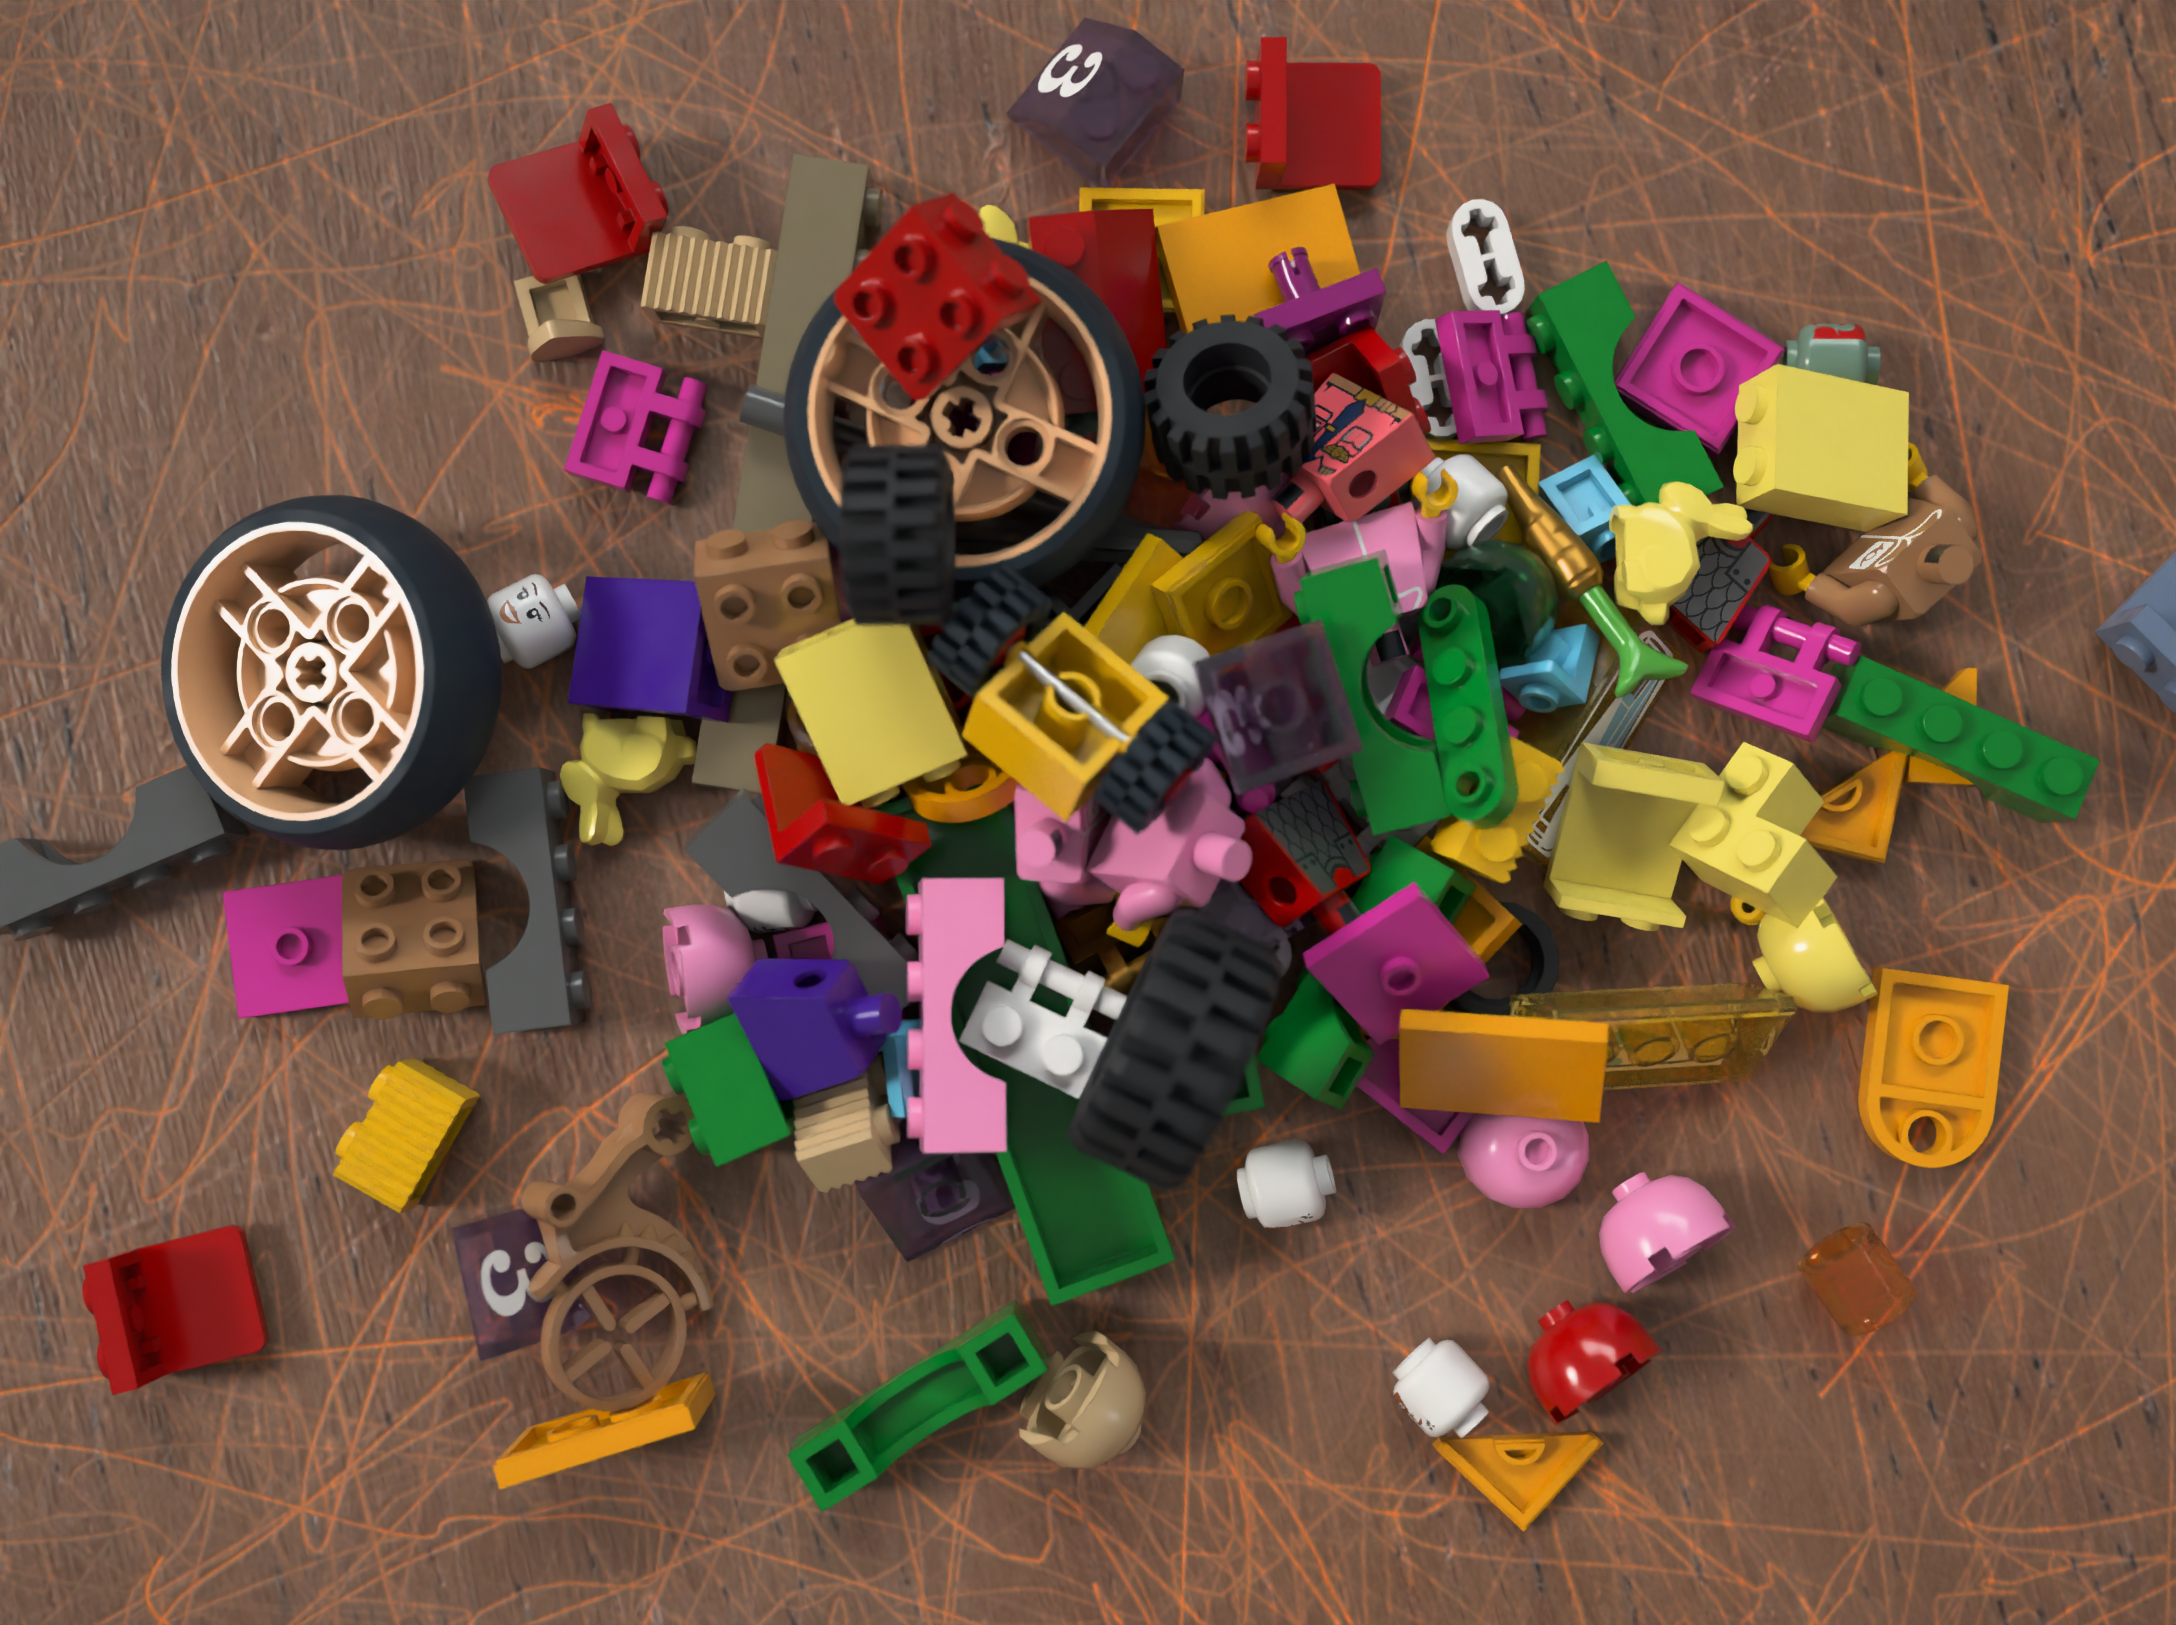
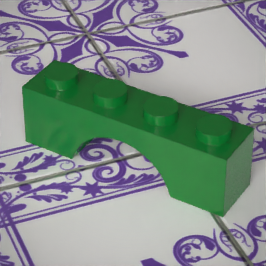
(1579, 332)
(1995, 754)
(1395, 770)
(1315, 1038)
(896, 1415)

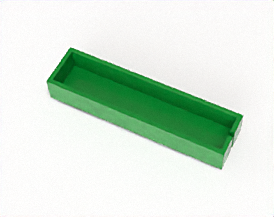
(1077, 1213)

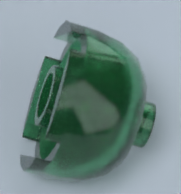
(1516, 591)

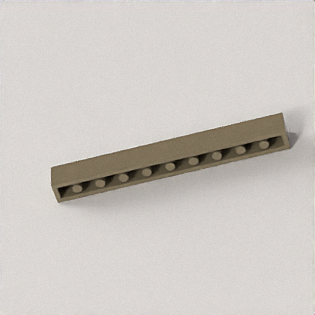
(818, 248)

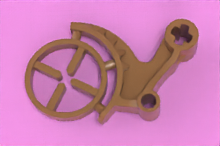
(597, 1215)

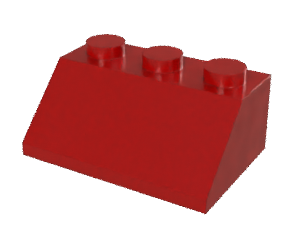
(1117, 261)

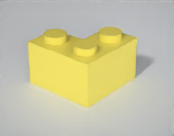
(1754, 840)

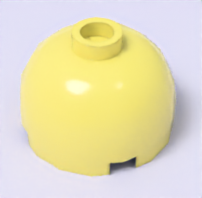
(1812, 962)

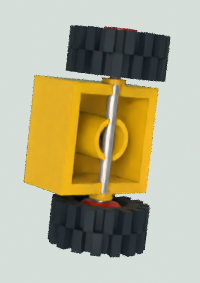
(1065, 707)

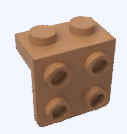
(762, 597)
(411, 939)

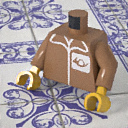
(1897, 566)

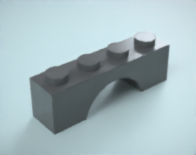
(169, 827)
(740, 858)
(541, 977)

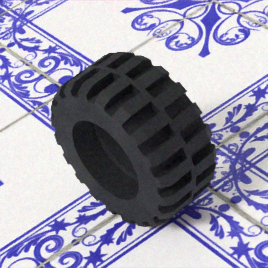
(1177, 1050)

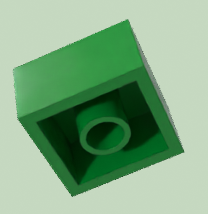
(726, 1091)

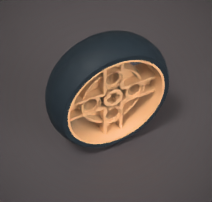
(1024, 397)
(288, 673)

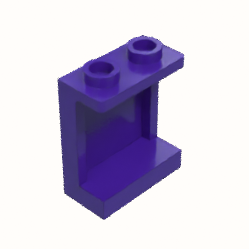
(645, 650)

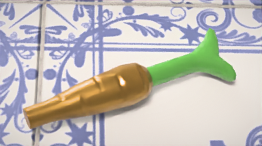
(1581, 580)

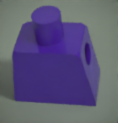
(812, 1022)

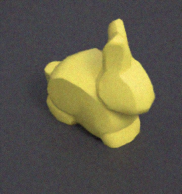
(1659, 546)
(619, 759)

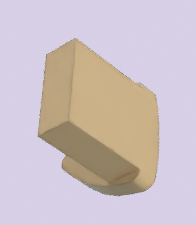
(557, 318)

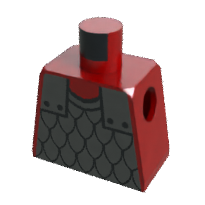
(1721, 586)
(1304, 859)

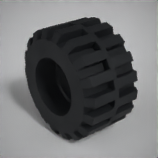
(1223, 365)
(897, 535)

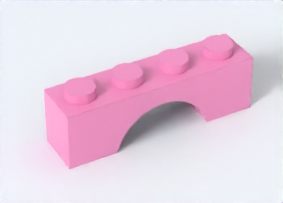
(956, 1103)

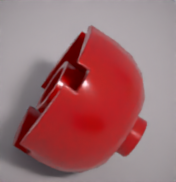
(1585, 1355)

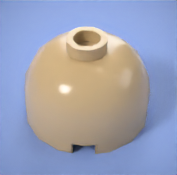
(1085, 1405)

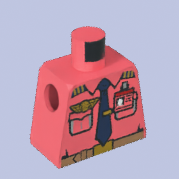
(1358, 454)

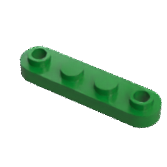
(1467, 707)

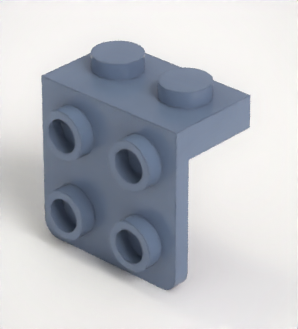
(2145, 632)

